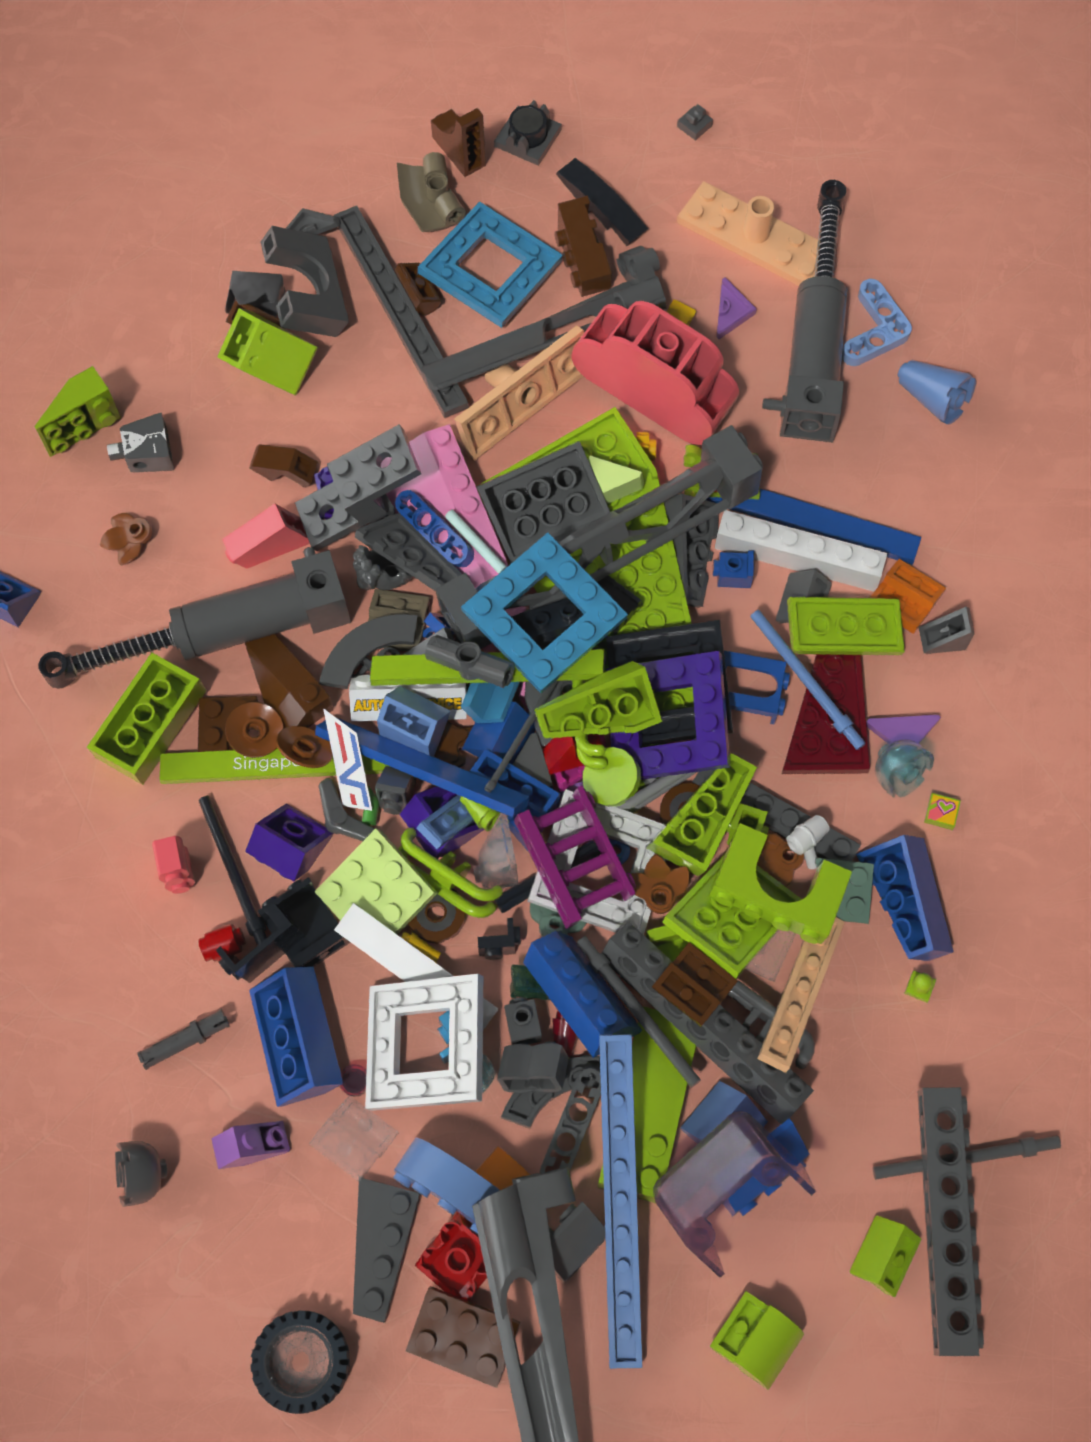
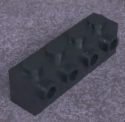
(553, 619)

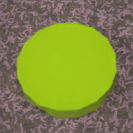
(616, 781)

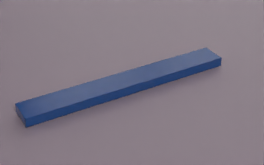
(830, 524)
(433, 770)

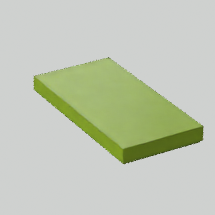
(845, 626)

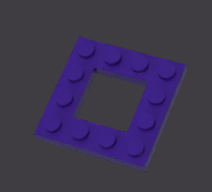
(711, 745)

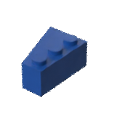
(541, 797)

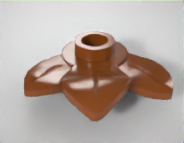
(123, 537)
(773, 860)
(660, 880)

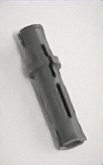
(183, 1039)

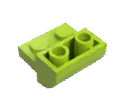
(757, 1339)

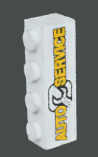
(368, 699)

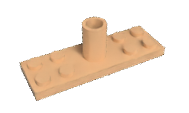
(751, 232)
(518, 395)

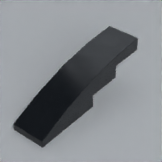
(603, 201)

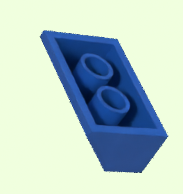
(743, 1198)

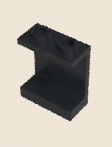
(312, 918)
(268, 951)

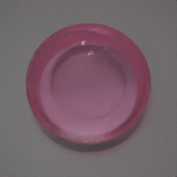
(354, 1080)

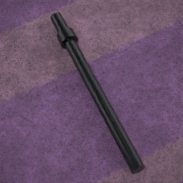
(254, 924)

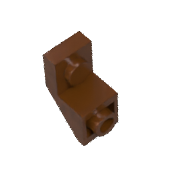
(277, 461)

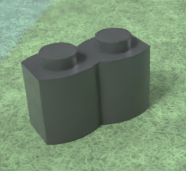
(533, 1067)

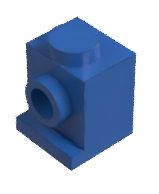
(734, 569)

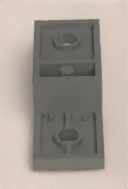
(358, 487)

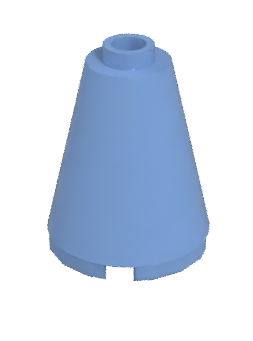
(938, 388)

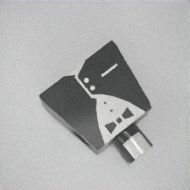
(144, 445)

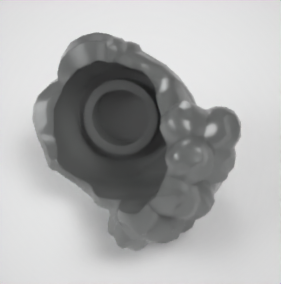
(377, 571)

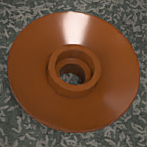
(256, 717)
(304, 747)

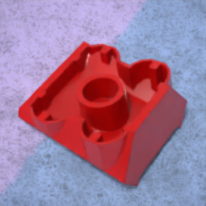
(455, 1259)

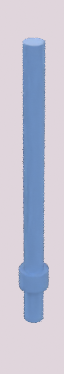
(842, 723)

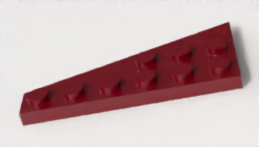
(815, 742)

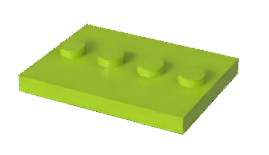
(724, 931)

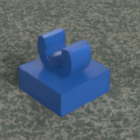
(435, 622)

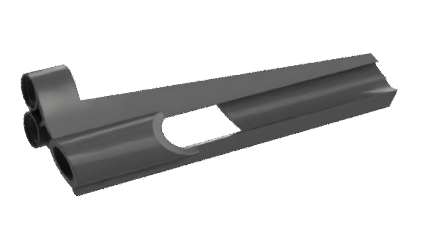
(641, 284)
(516, 1245)

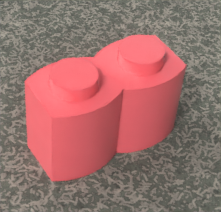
(173, 864)

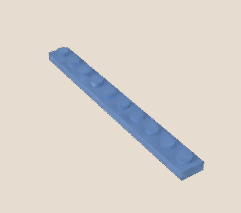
(620, 1201)

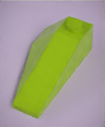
(604, 705)

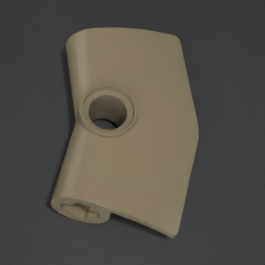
(428, 195)

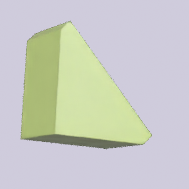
(615, 480)

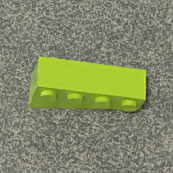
(702, 821)

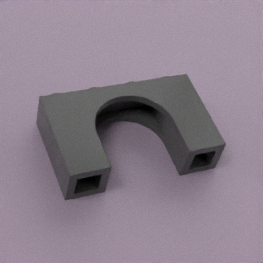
(313, 258)

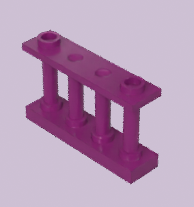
(558, 881)

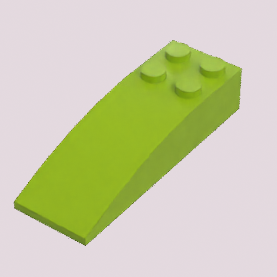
(657, 1103)

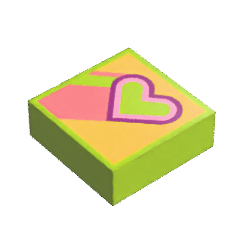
(942, 811)

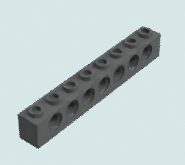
(719, 1038)
(943, 1304)

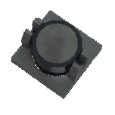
(528, 131)

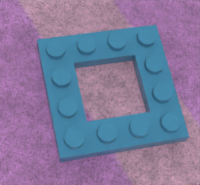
(500, 305)
(544, 666)

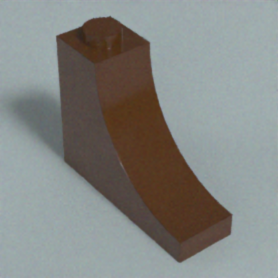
(461, 139)

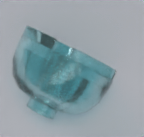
(901, 766)

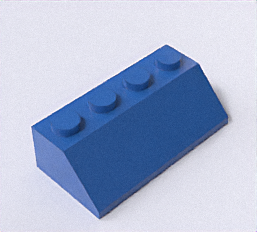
(578, 991)
(295, 1035)

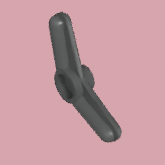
(336, 818)

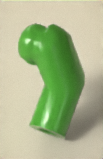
(370, 817)

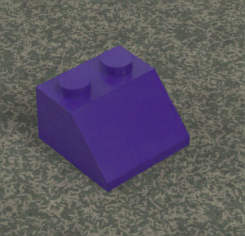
(425, 804)
(288, 842)

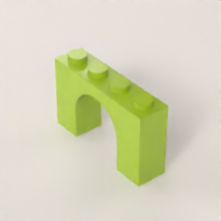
(738, 887)

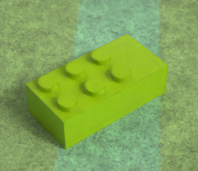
(147, 718)

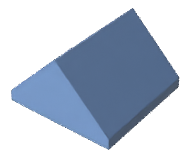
(716, 1108)

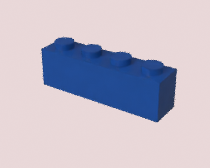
(910, 896)

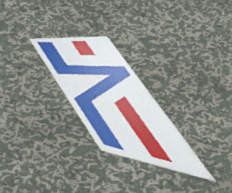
(348, 764)

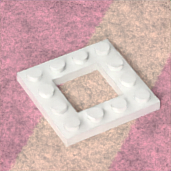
(619, 826)
(463, 1080)

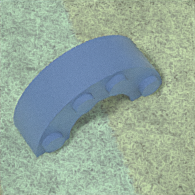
(444, 1177)

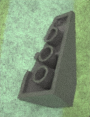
(693, 549)

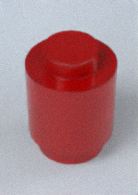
(226, 937)

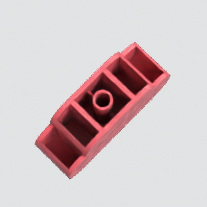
(658, 368)

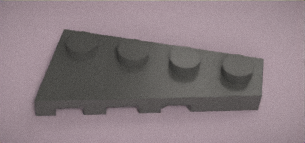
(382, 1235)

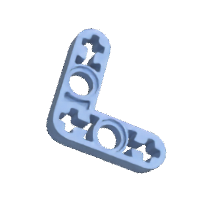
(885, 326)

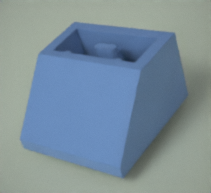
(412, 720)

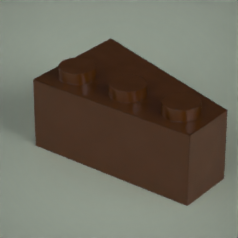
(581, 247)

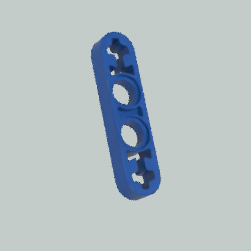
(432, 530)

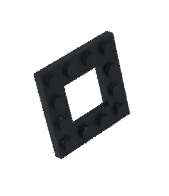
(666, 644)

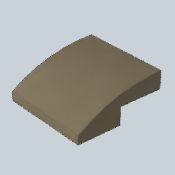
(392, 603)

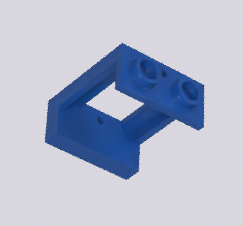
(765, 706)

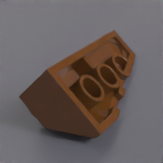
(287, 683)

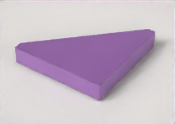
(733, 309)
(900, 728)

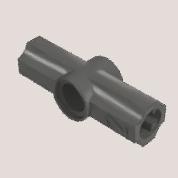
(469, 661)

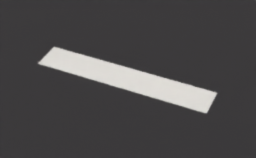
(394, 951)

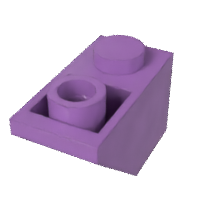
(250, 1144)

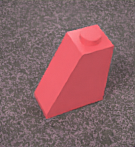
(265, 537)

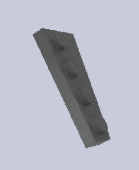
(407, 549)

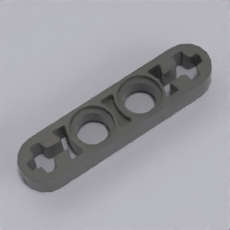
(570, 1126)

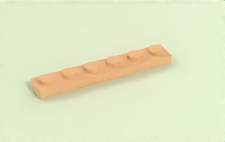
(798, 1000)

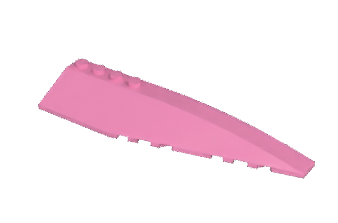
(449, 486)

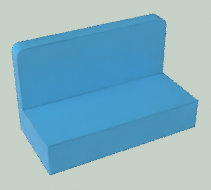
(488, 702)

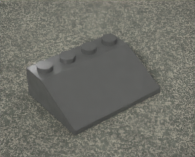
(543, 497)

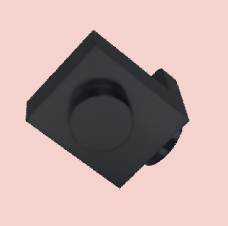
(496, 946)

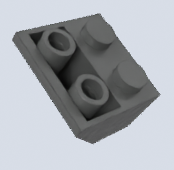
(575, 1240)

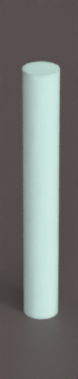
(475, 541)

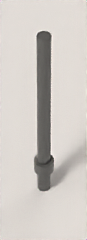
(600, 964)
(1026, 1147)

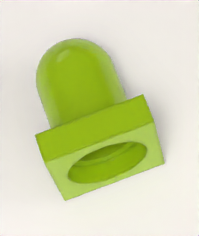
(920, 986)

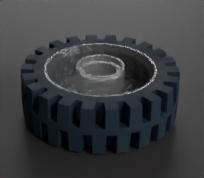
(274, 1355)

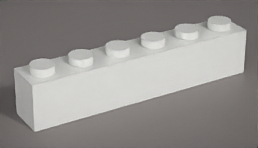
(801, 550)

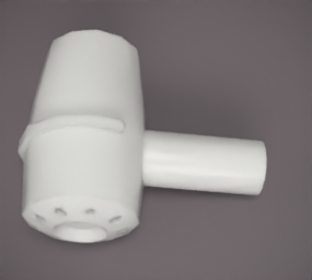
(806, 837)

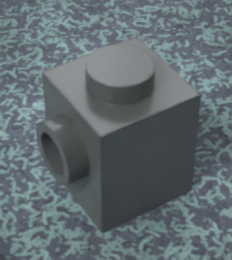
(522, 1021)

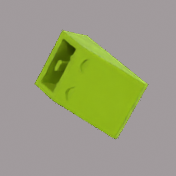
(267, 351)
(77, 412)

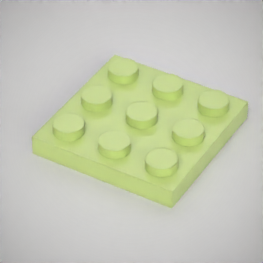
(379, 883)

